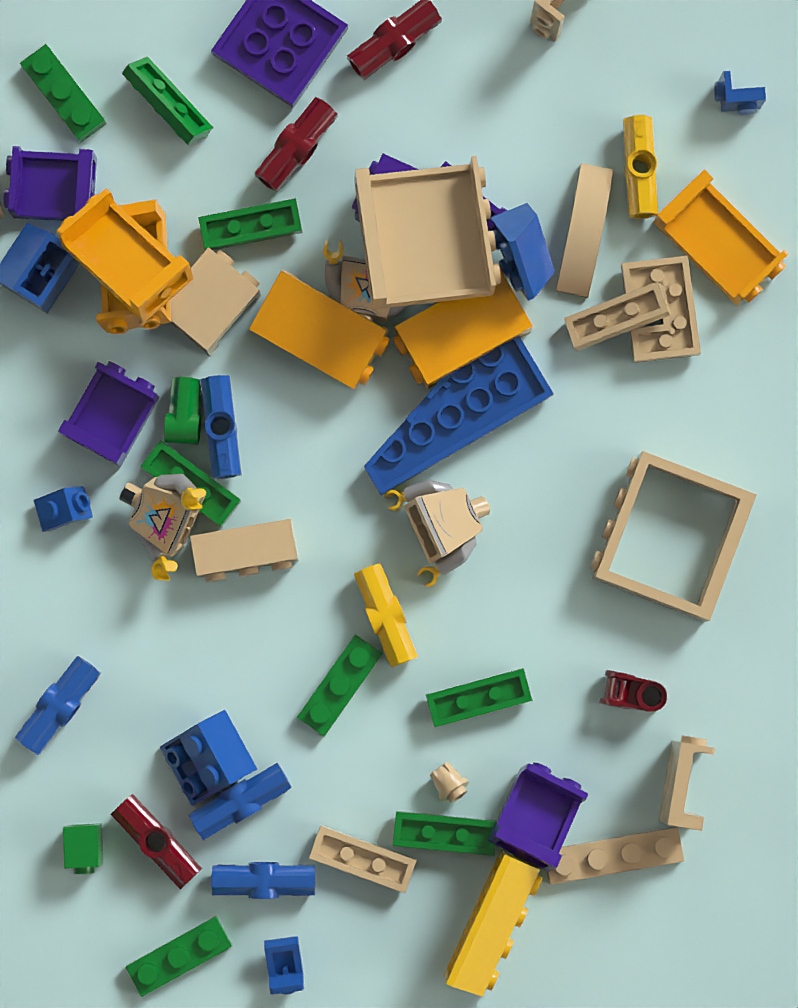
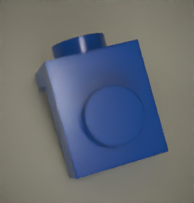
(742, 100)
(63, 508)
(284, 965)

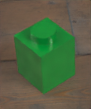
(83, 847)

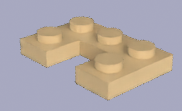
(679, 331)

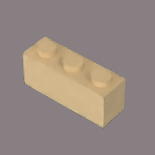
(244, 550)

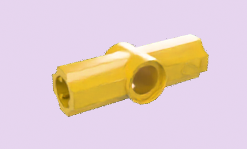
(640, 147)
(385, 615)

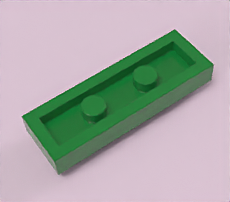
(63, 93)
(167, 100)
(250, 224)
(218, 502)
(339, 685)
(478, 697)
(443, 833)
(179, 956)

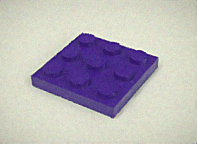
(280, 44)

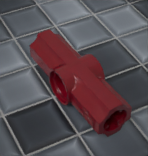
(394, 38)
(296, 144)
(139, 825)

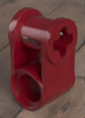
(630, 692)

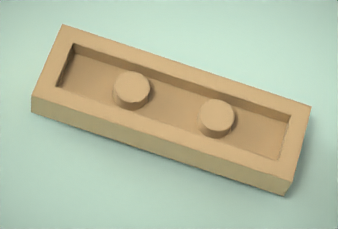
(617, 316)
(362, 859)

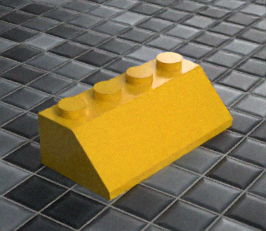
(492, 923)

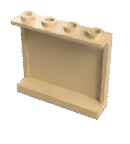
(426, 235)

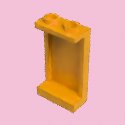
(720, 240)
(123, 256)
(115, 315)
(320, 330)
(460, 332)

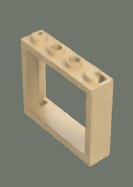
(724, 555)

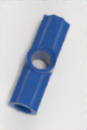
(217, 406)
(58, 705)
(240, 801)
(263, 880)

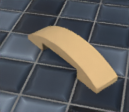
(585, 230)

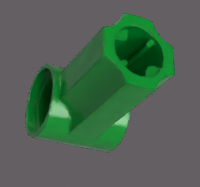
(183, 419)

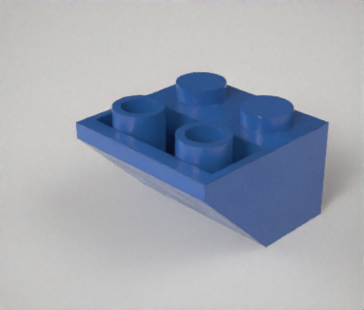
(523, 250)
(37, 267)
(208, 757)

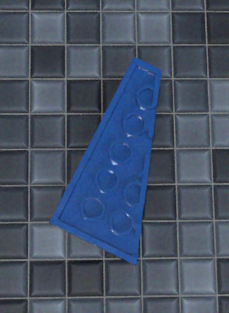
(460, 412)

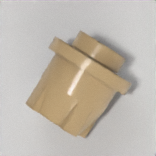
(449, 783)

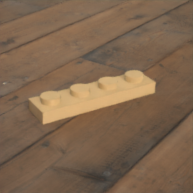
(618, 855)

